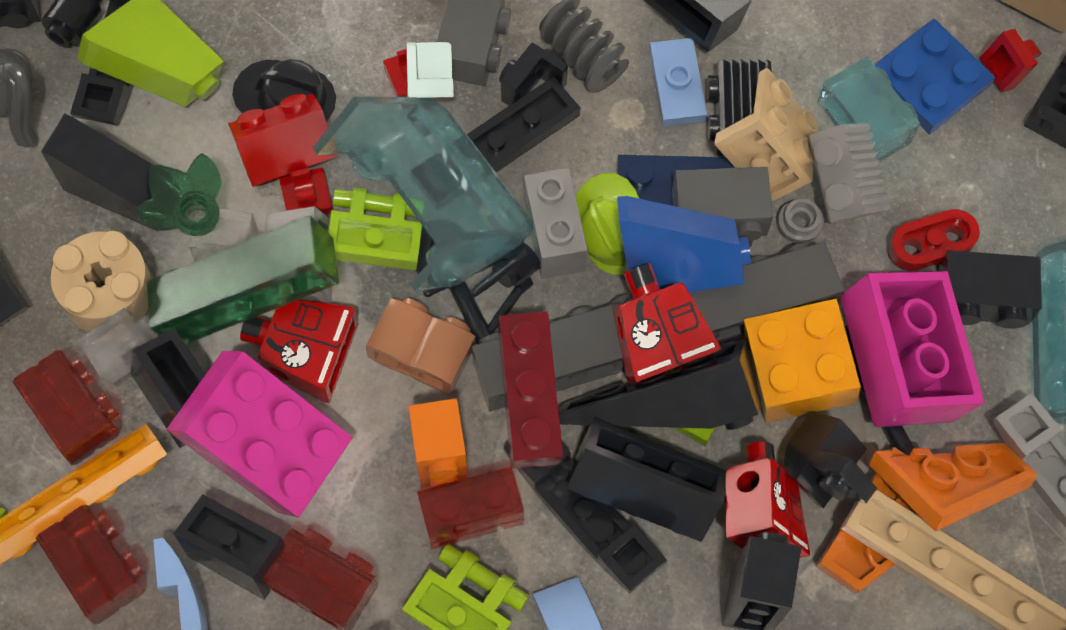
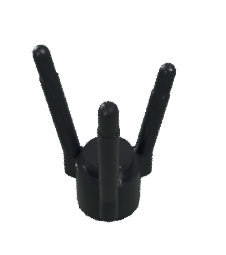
(510, 270)

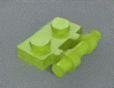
(374, 238)
(444, 606)

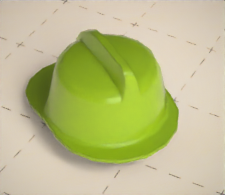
(600, 220)

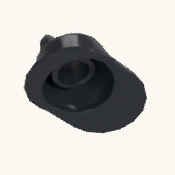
(271, 81)

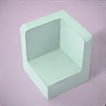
(429, 69)

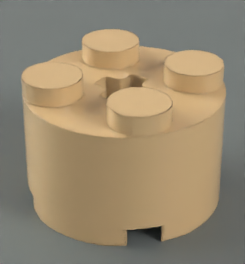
(97, 260)

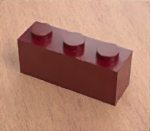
(530, 390)

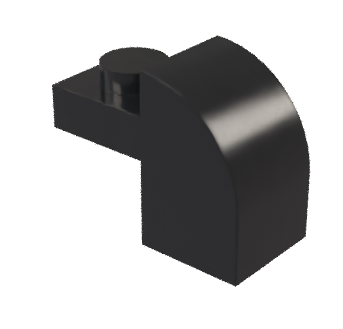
(825, 459)

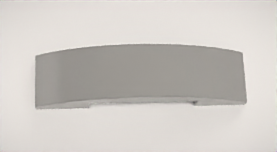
(1035, 439)

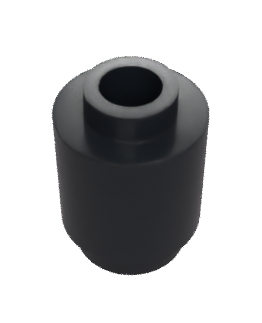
(70, 19)

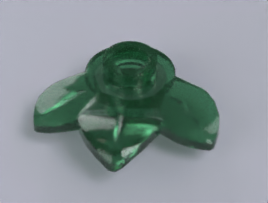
(181, 193)

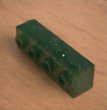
(243, 280)

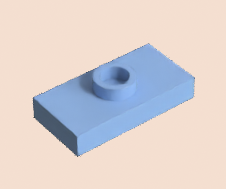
(677, 82)

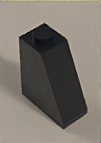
(97, 168)

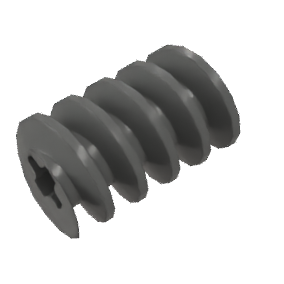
(581, 46)

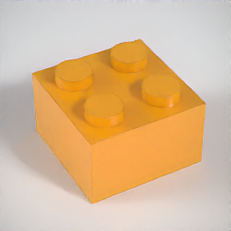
(802, 360)

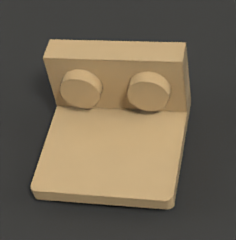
(773, 137)

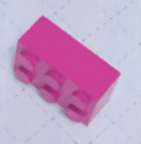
(911, 348)
(260, 433)

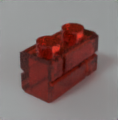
(66, 406)
(471, 507)
(91, 563)
(321, 580)

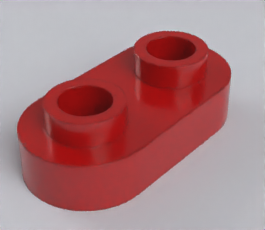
(930, 238)

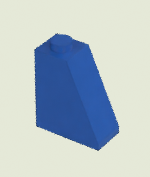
(682, 245)

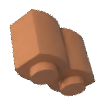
(421, 345)

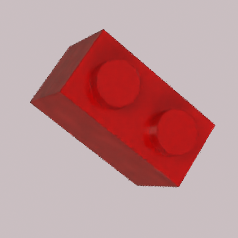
(280, 138)

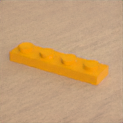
(87, 485)

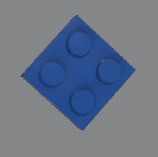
(935, 74)

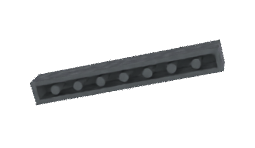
(588, 342)

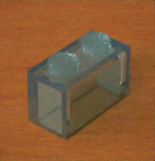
(867, 96)

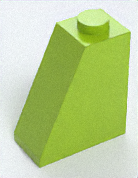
(152, 51)

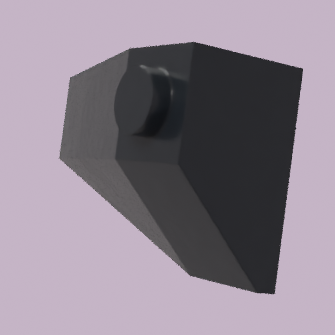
(698, 395)

